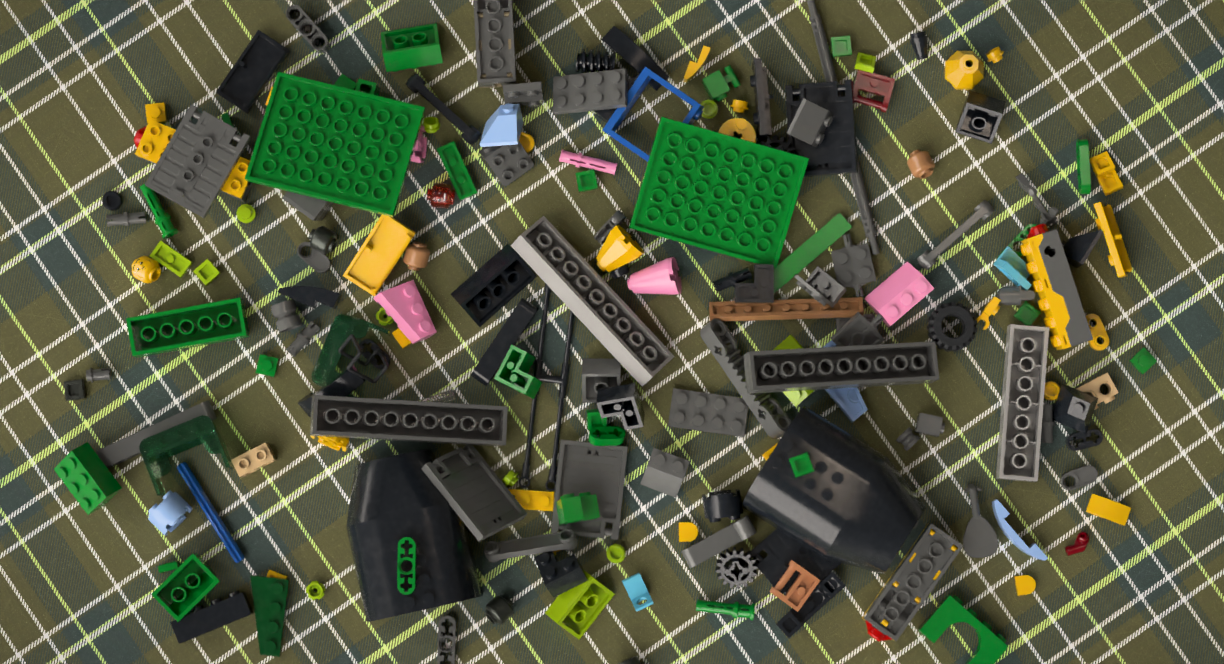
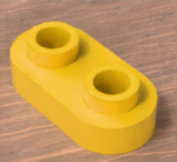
(1097, 331)

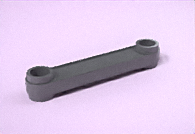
(982, 211)
(519, 547)

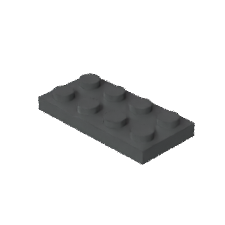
(590, 91)
(708, 412)

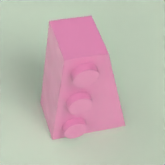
(408, 311)

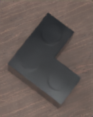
(622, 401)
(560, 575)

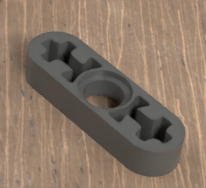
(453, 638)

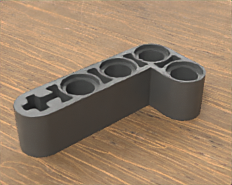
(719, 541)

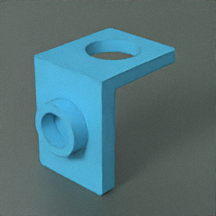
(637, 591)

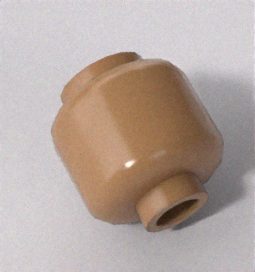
(921, 164)
(416, 256)

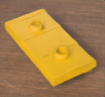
(1118, 253)
(379, 254)

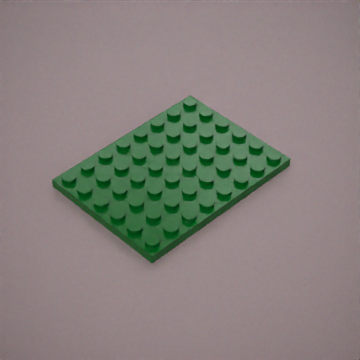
(335, 144)
(718, 192)

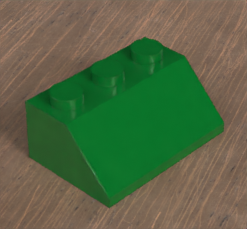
(411, 47)
(186, 586)

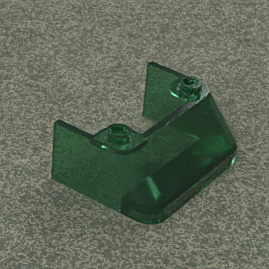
(341, 328)
(187, 435)

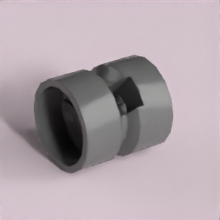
(286, 316)

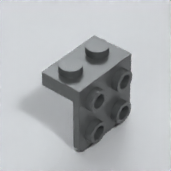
(507, 161)
(822, 287)

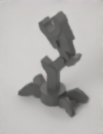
(1046, 218)

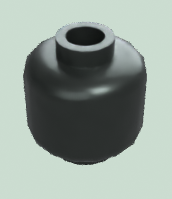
(323, 240)
(499, 609)

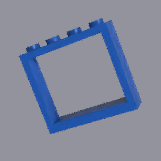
(633, 94)

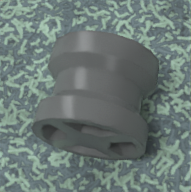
(907, 439)

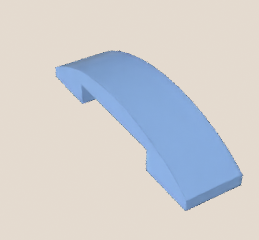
(1001, 513)

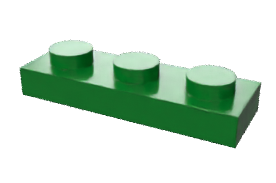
(457, 171)

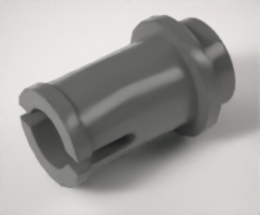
(98, 374)

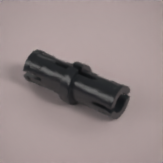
(731, 279)

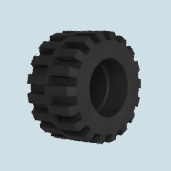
(965, 317)

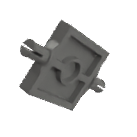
(853, 265)
(859, 332)

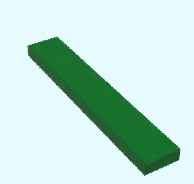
(810, 250)

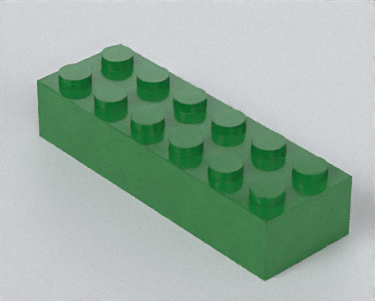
(187, 327)

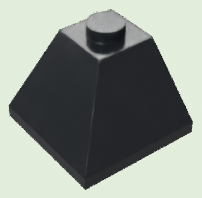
(1079, 247)
(1074, 408)

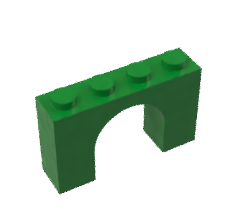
(951, 611)

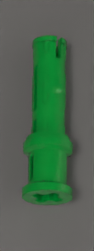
(162, 218)
(736, 609)

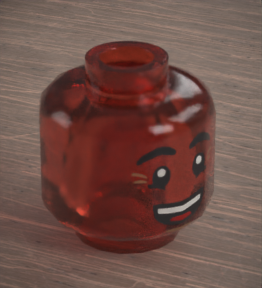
(441, 195)

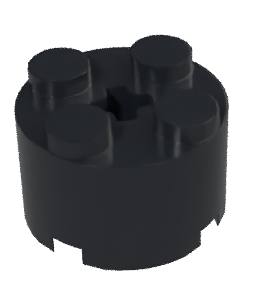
(722, 504)

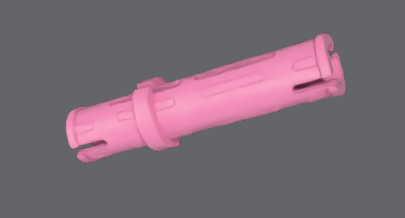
(587, 162)

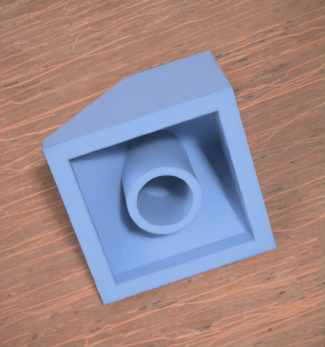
(503, 126)

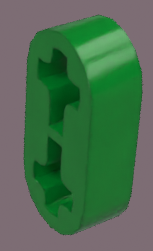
(606, 436)

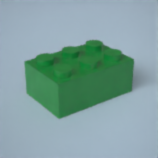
(87, 478)

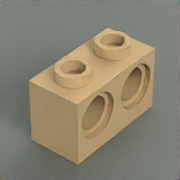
(1093, 388)
(254, 460)

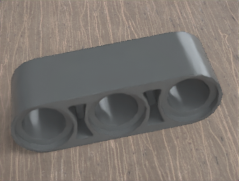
(304, 20)

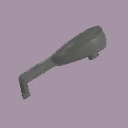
(979, 536)

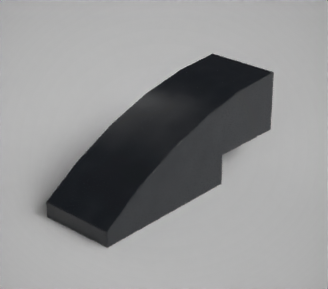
(311, 295)

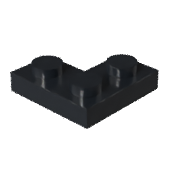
(761, 290)

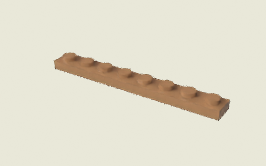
(785, 310)

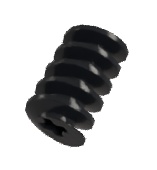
(595, 61)

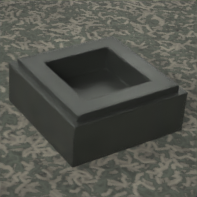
(74, 390)

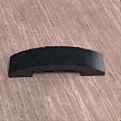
(633, 54)
(341, 387)
(823, 592)

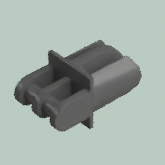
(1014, 295)

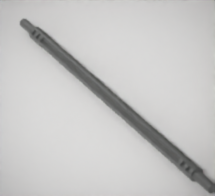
(856, 178)

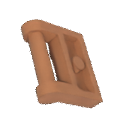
(799, 590)

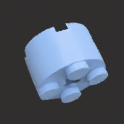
(169, 512)

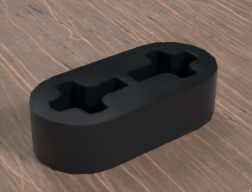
(367, 354)
(1085, 444)

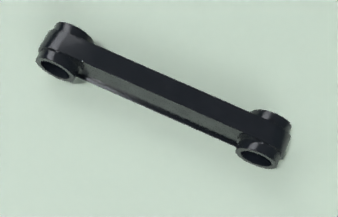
(469, 134)

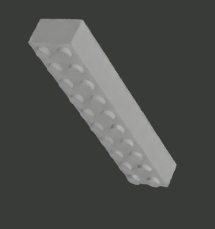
(592, 300)

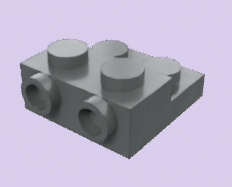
(524, 94)

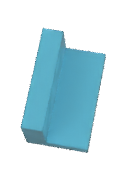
(1013, 268)

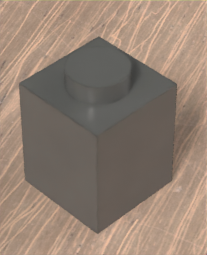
(929, 425)

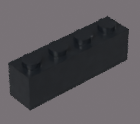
(212, 617)

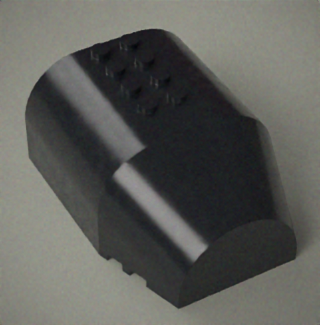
(397, 501)
(844, 511)

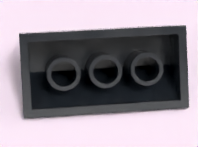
(493, 285)

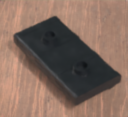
(252, 71)
(760, 84)

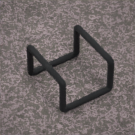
(355, 359)

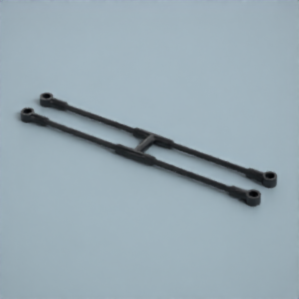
(562, 380)

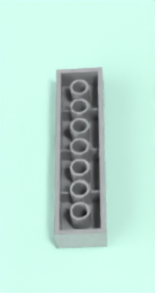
(1022, 403)

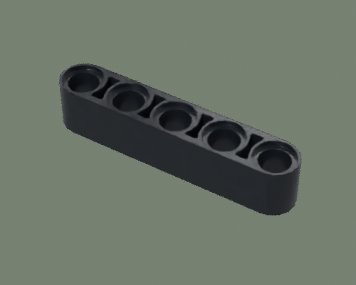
(507, 335)

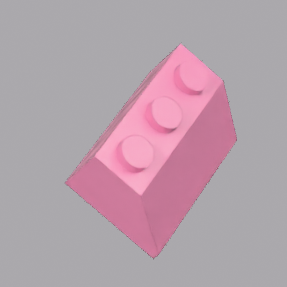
(898, 293)

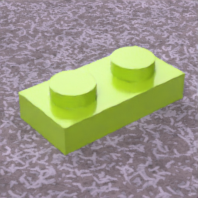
(171, 259)

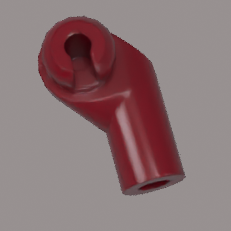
(1079, 545)

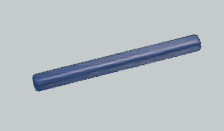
(210, 512)

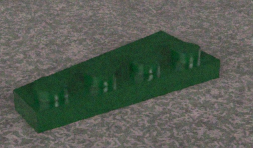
(270, 609)

